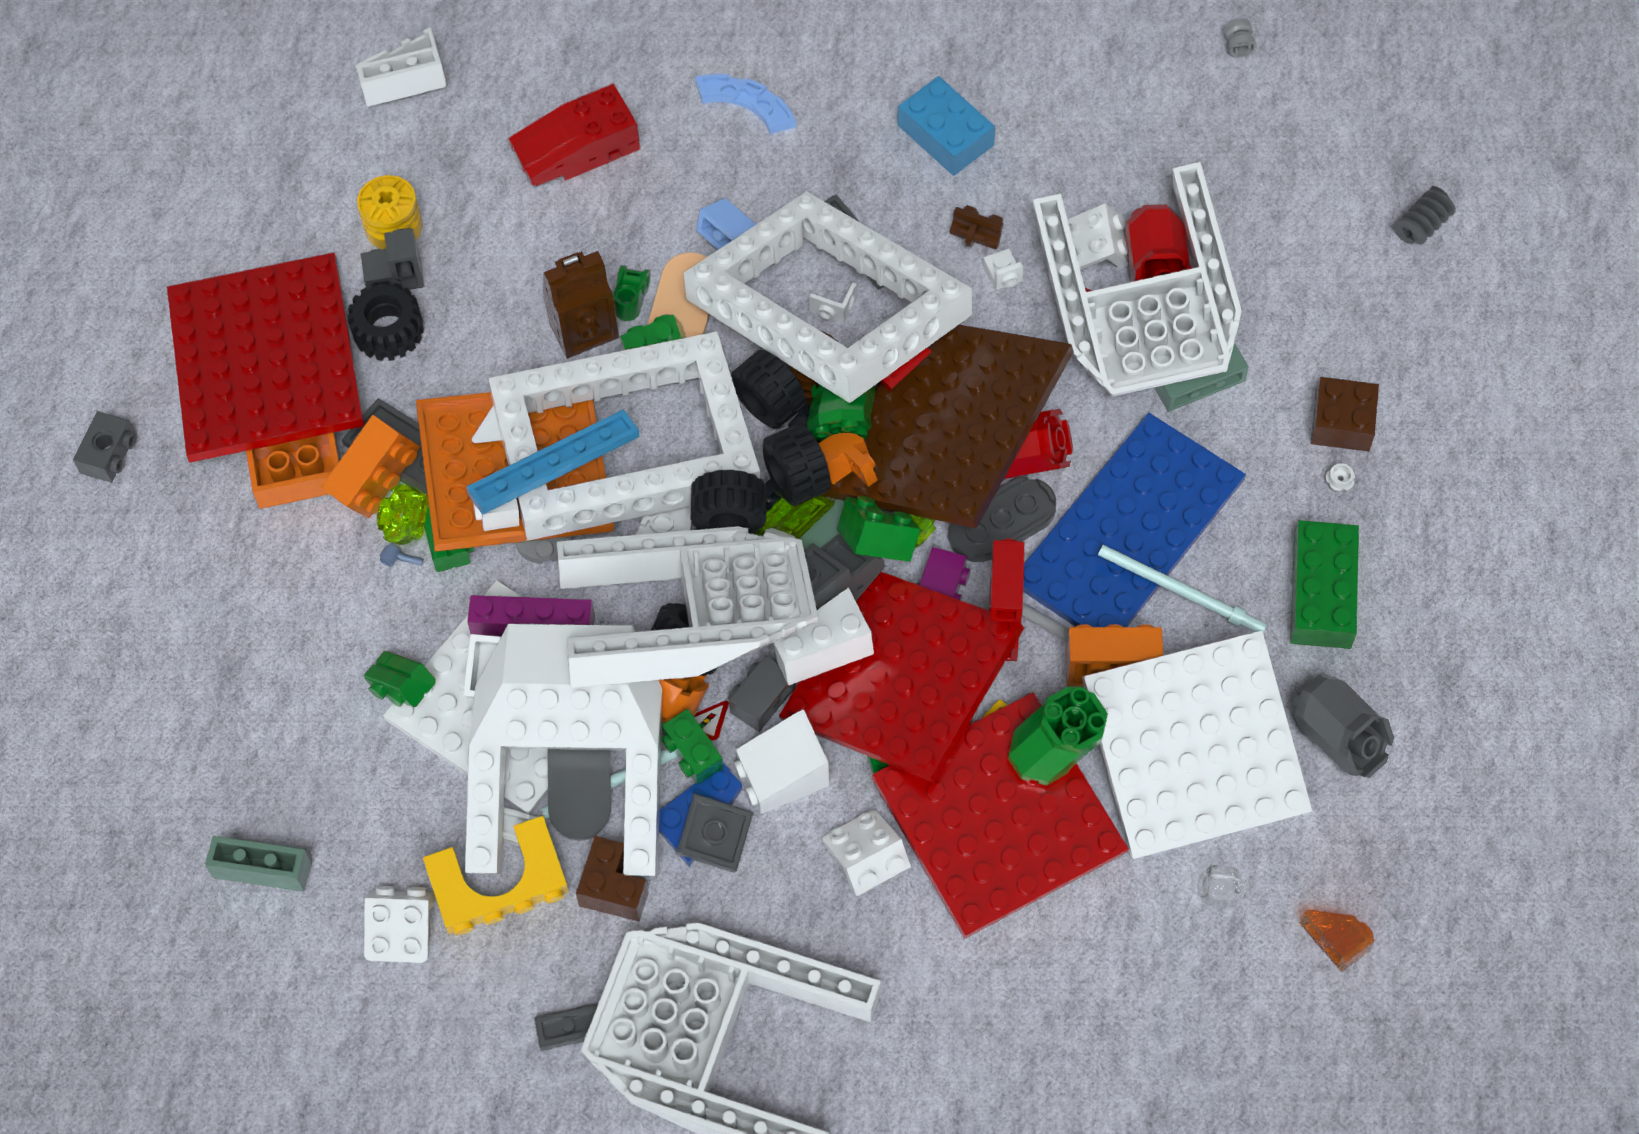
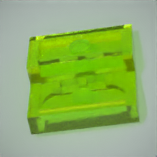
(796, 519)

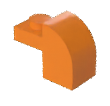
(848, 454)

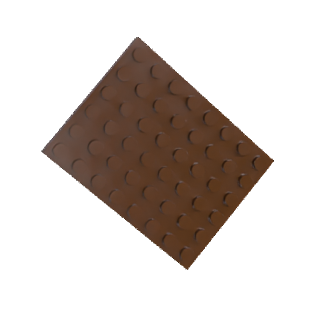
(956, 424)

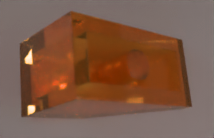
(1338, 936)

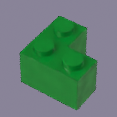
(875, 532)

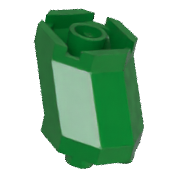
(834, 415)
(1057, 735)

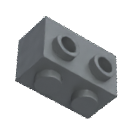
(759, 694)

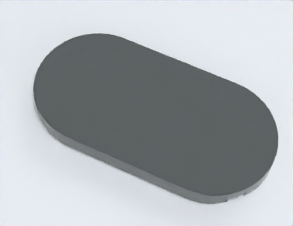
(1016, 513)
(579, 792)

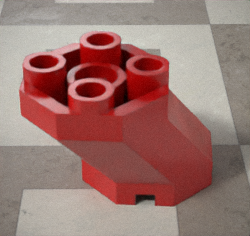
(1156, 242)
(1044, 447)

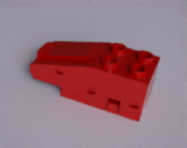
(576, 137)

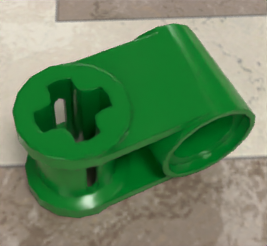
(631, 288)

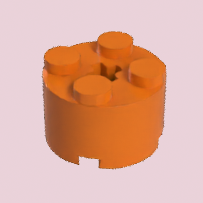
(682, 694)

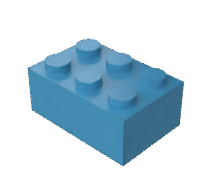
(946, 125)

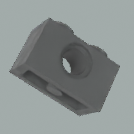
(103, 432)

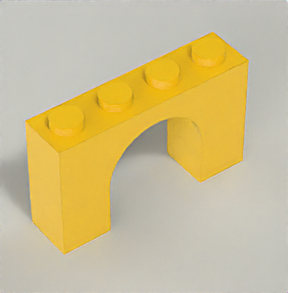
(540, 882)

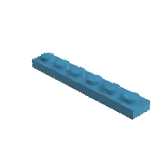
(552, 462)

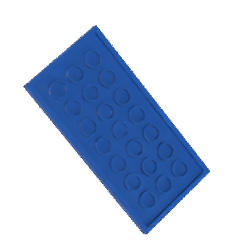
(1142, 503)

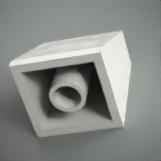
(782, 764)

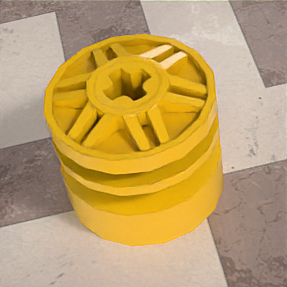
(388, 205)

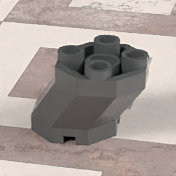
(1343, 725)

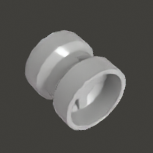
(1240, 39)

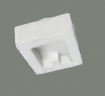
(1003, 269)

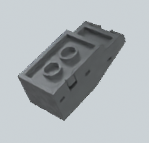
(837, 568)

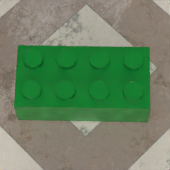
(1324, 584)

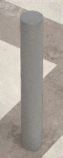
(1045, 622)

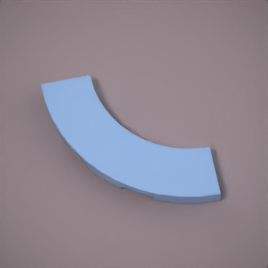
(748, 94)

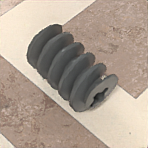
(1425, 216)

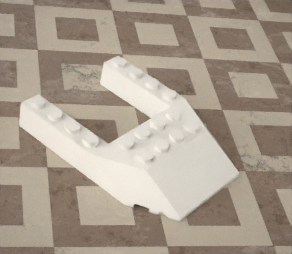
(1155, 326)
(736, 592)
(529, 704)
(675, 1009)

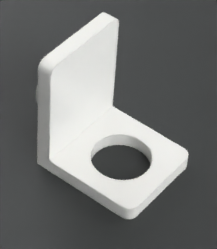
(833, 310)

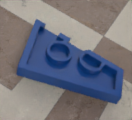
(720, 786)

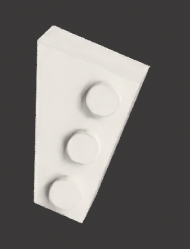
(831, 642)

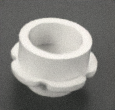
(1343, 471)

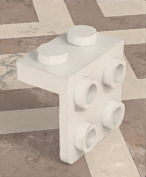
(1099, 236)
(867, 851)
(397, 924)

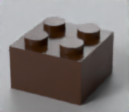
(1345, 414)

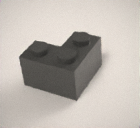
(395, 264)

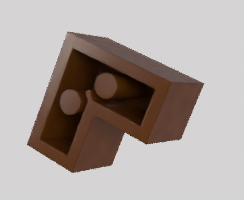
(604, 885)

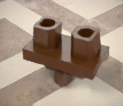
(977, 228)

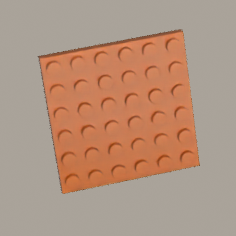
(457, 462)

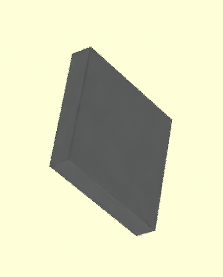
(714, 833)

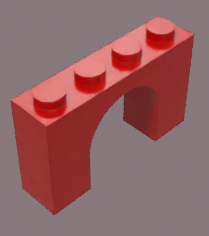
(1007, 584)

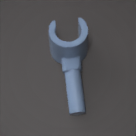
(392, 553)

